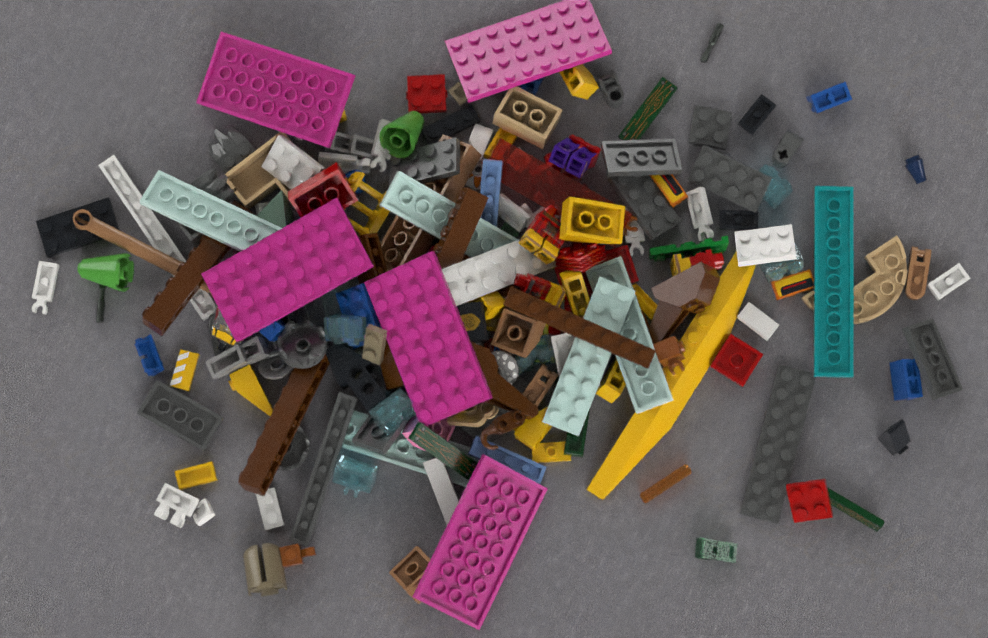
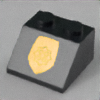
(474, 321)

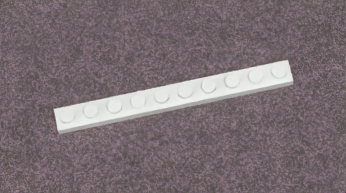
(151, 226)

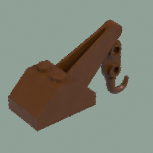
(678, 296)
(504, 397)

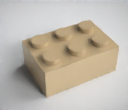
(527, 116)

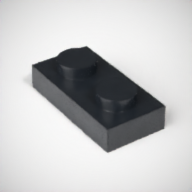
(757, 114)
(738, 220)

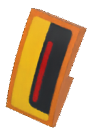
(670, 188)
(793, 284)

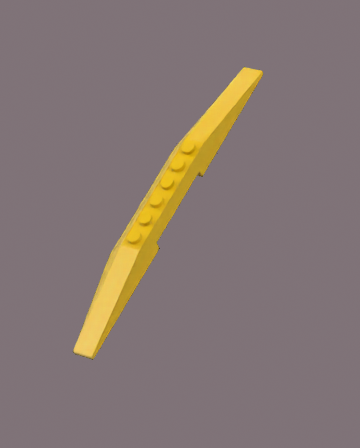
(702, 343)

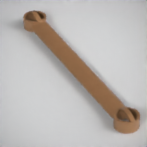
(129, 244)

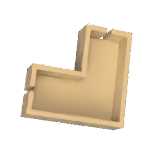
(251, 181)

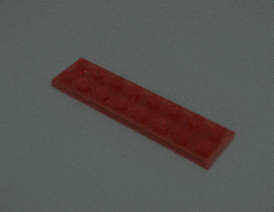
(540, 181)

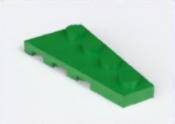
(688, 248)

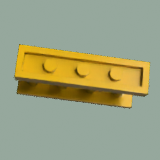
(376, 216)

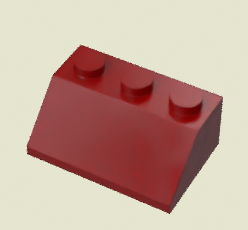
(322, 189)

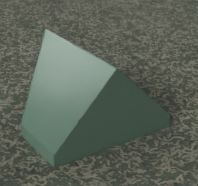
(277, 211)

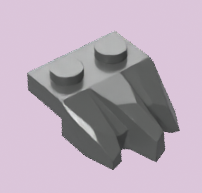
(230, 148)
(214, 185)

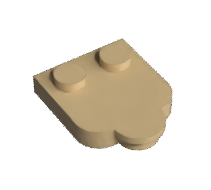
(474, 416)

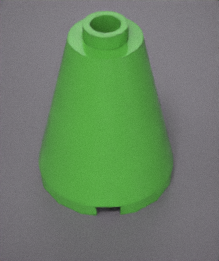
(402, 134)
(109, 270)

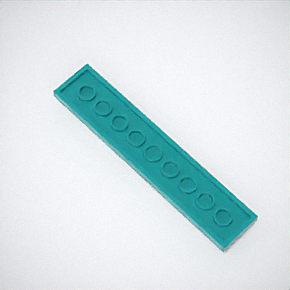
(834, 281)

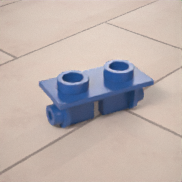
(151, 363)

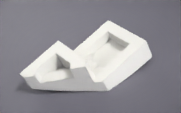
(480, 138)

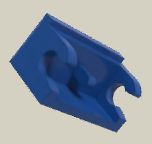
(829, 97)
(905, 379)

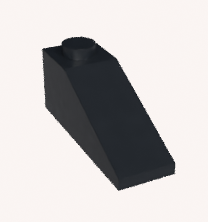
(895, 438)

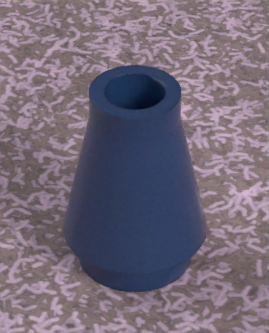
(916, 168)

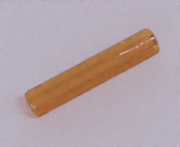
(665, 483)

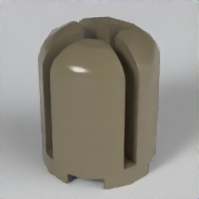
(255, 571)

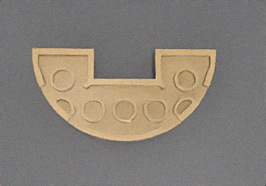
(880, 289)

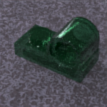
(716, 550)

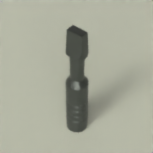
(712, 41)
(100, 305)

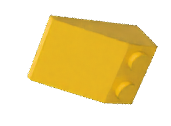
(591, 221)

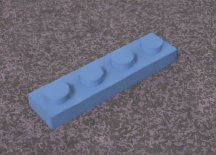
(491, 188)
(510, 459)

